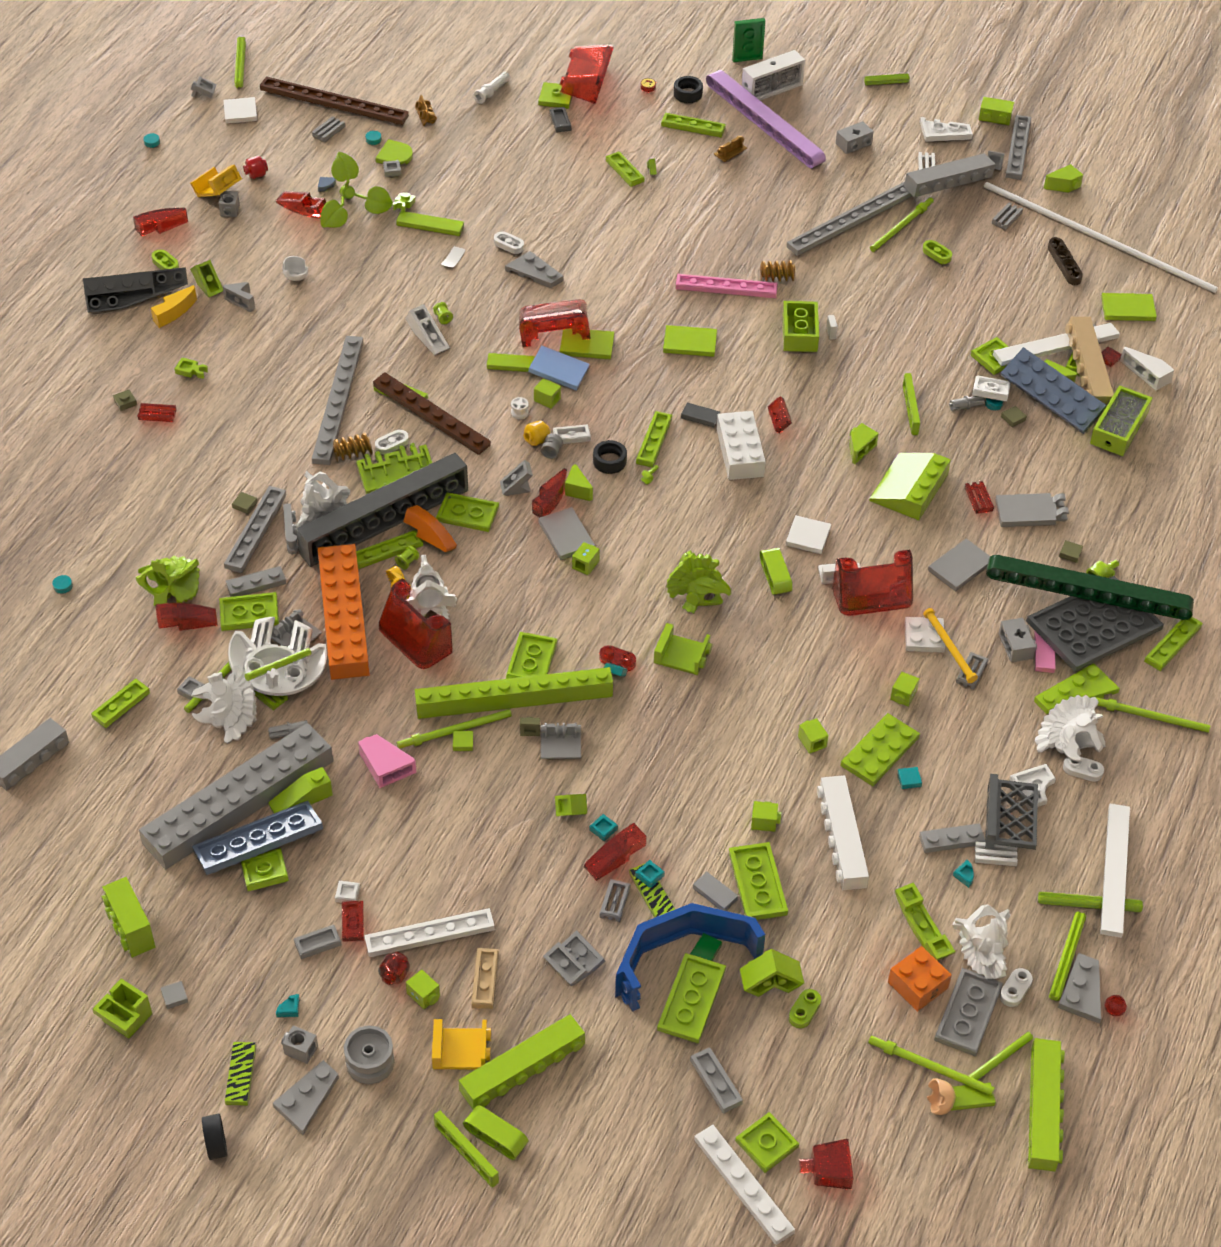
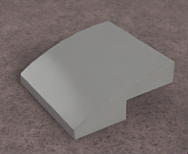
(574, 958)

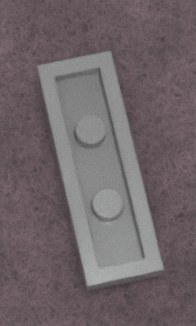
(256, 582)
(951, 838)
(716, 1080)

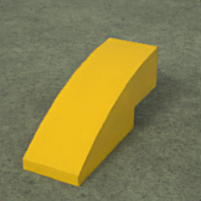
(174, 306)

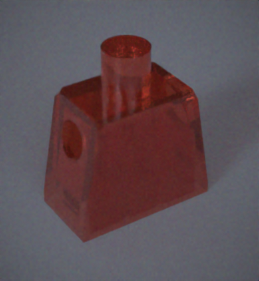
(830, 1165)

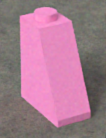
(385, 760)

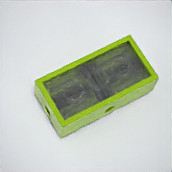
(1121, 420)

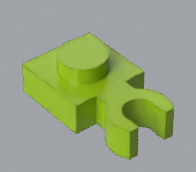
(403, 201)
(189, 367)

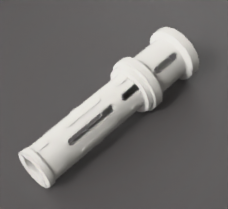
(487, 90)

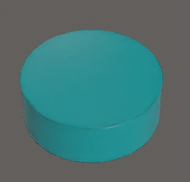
(373, 137)
(151, 140)
(993, 404)
(62, 584)

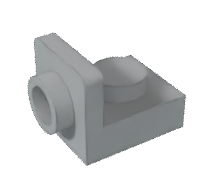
(203, 86)

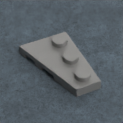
(535, 268)
(1083, 989)
(304, 1098)

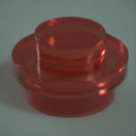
(1115, 1005)

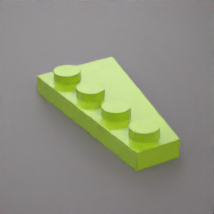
(1087, 682)

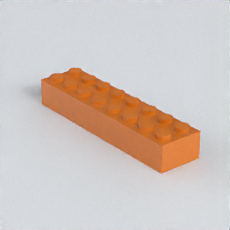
(343, 612)

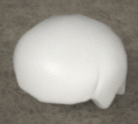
(295, 268)

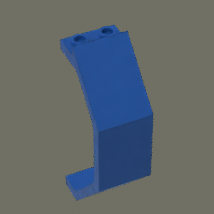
(675, 925)

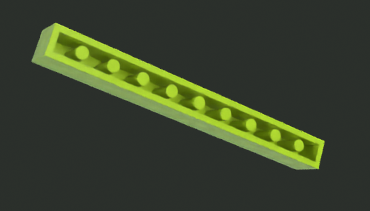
(513, 693)

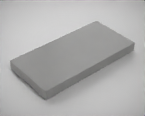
(968, 1012)

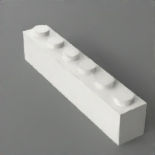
(843, 833)

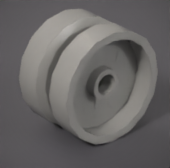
(369, 1054)

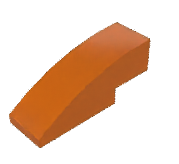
(429, 528)

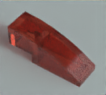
(301, 203)
(160, 220)
(550, 494)
(185, 616)
(616, 851)

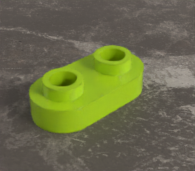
(937, 252)
(164, 260)
(806, 1007)

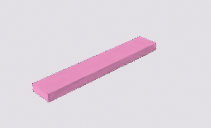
(726, 286)

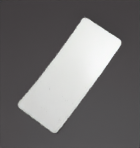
(453, 257)

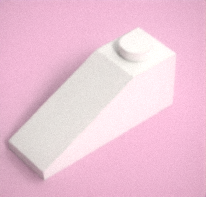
(426, 329)
(1148, 368)

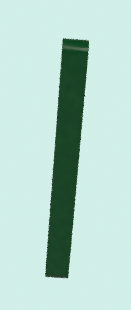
(1090, 587)

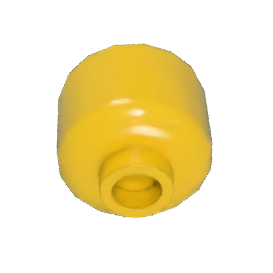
(536, 432)

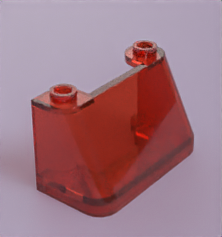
(586, 71)
(553, 317)
(873, 587)
(418, 638)

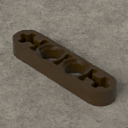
(1062, 261)

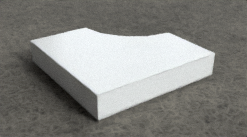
(1038, 775)

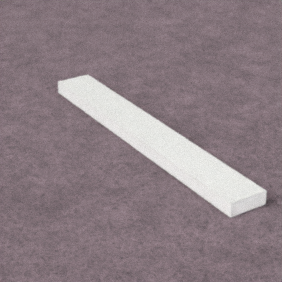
(1052, 344)
(1115, 871)

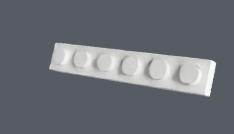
(429, 932)
(744, 1185)

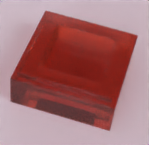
(1110, 356)

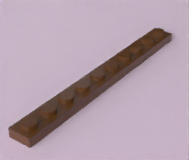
(334, 100)

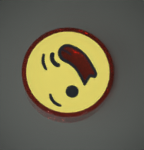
(648, 85)

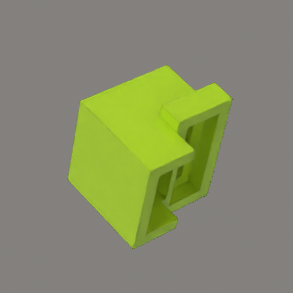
(124, 1008)

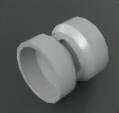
(551, 446)

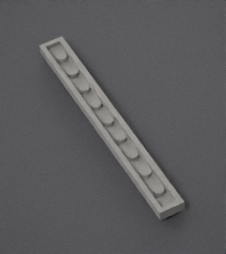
(848, 219)
(337, 400)

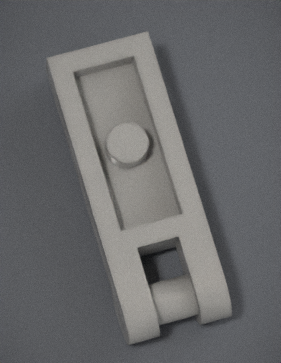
(290, 529)

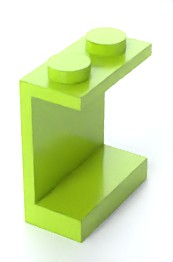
(681, 652)

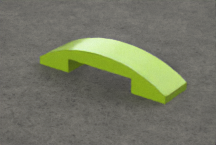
(921, 922)

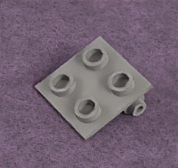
(283, 631)
(560, 741)

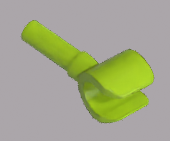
(647, 475)

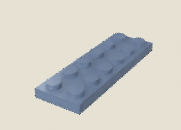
(1053, 390)
(257, 837)

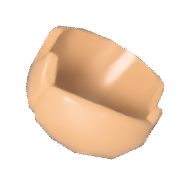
(942, 1096)

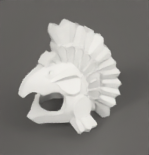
(318, 499)
(429, 591)
(231, 705)
(1071, 727)
(985, 944)

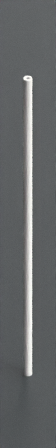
(1100, 237)

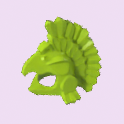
(173, 576)
(696, 578)

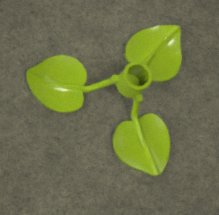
(344, 169)

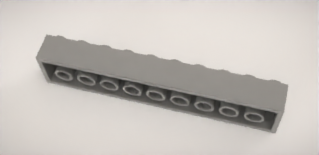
(234, 796)

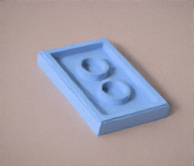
(559, 367)

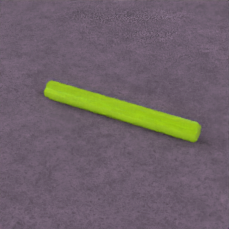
(240, 59)
(1084, 901)
(1067, 956)

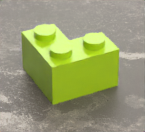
(771, 971)

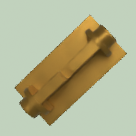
(425, 111)
(731, 149)

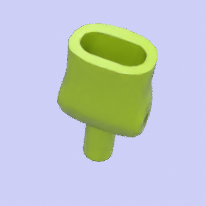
(1103, 569)

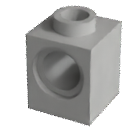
(229, 204)
(303, 1051)

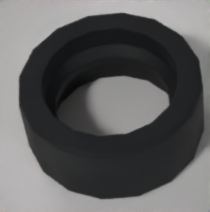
(688, 82)
(609, 446)
(214, 1136)

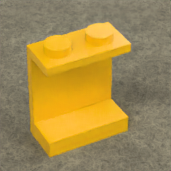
(213, 183)
(460, 1047)

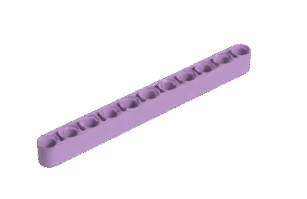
(766, 119)

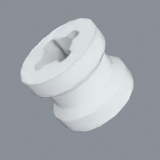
(519, 408)

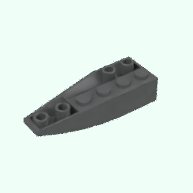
(128, 289)

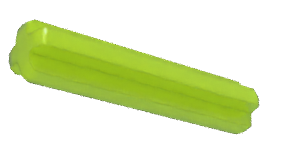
(886, 79)

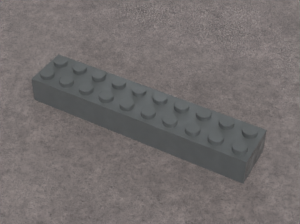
(383, 507)

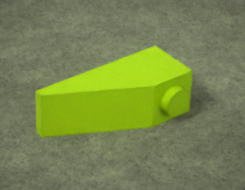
(309, 787)

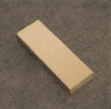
(485, 978)

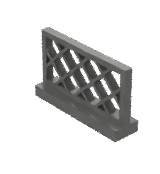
(993, 813)

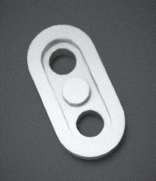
(509, 242)
(391, 441)
(1084, 769)
(1017, 986)

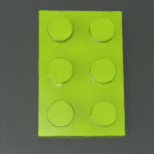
(800, 326)
(127, 917)

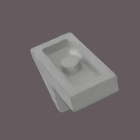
(239, 295)
(517, 480)

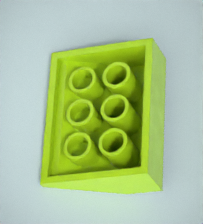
(911, 483)

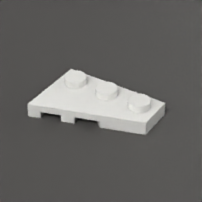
(940, 131)

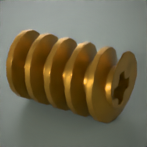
(777, 270)
(352, 446)

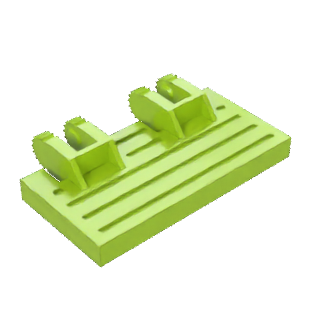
(394, 467)

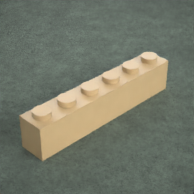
(1089, 358)

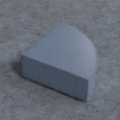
(326, 182)

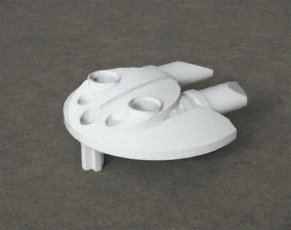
(258, 652)

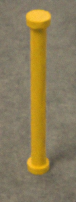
(970, 676)

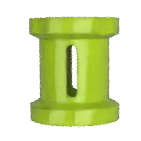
(442, 313)
(408, 556)

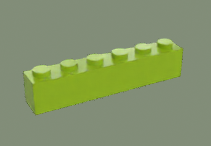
(522, 1062)
(1045, 1105)

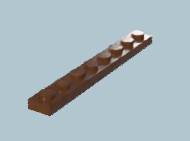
(432, 413)

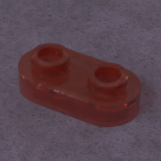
(617, 656)

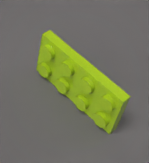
(880, 749)
(758, 881)
(691, 998)

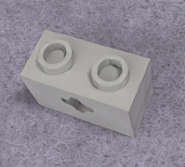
(854, 137)
(1017, 640)

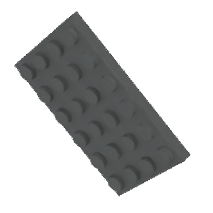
(1091, 630)

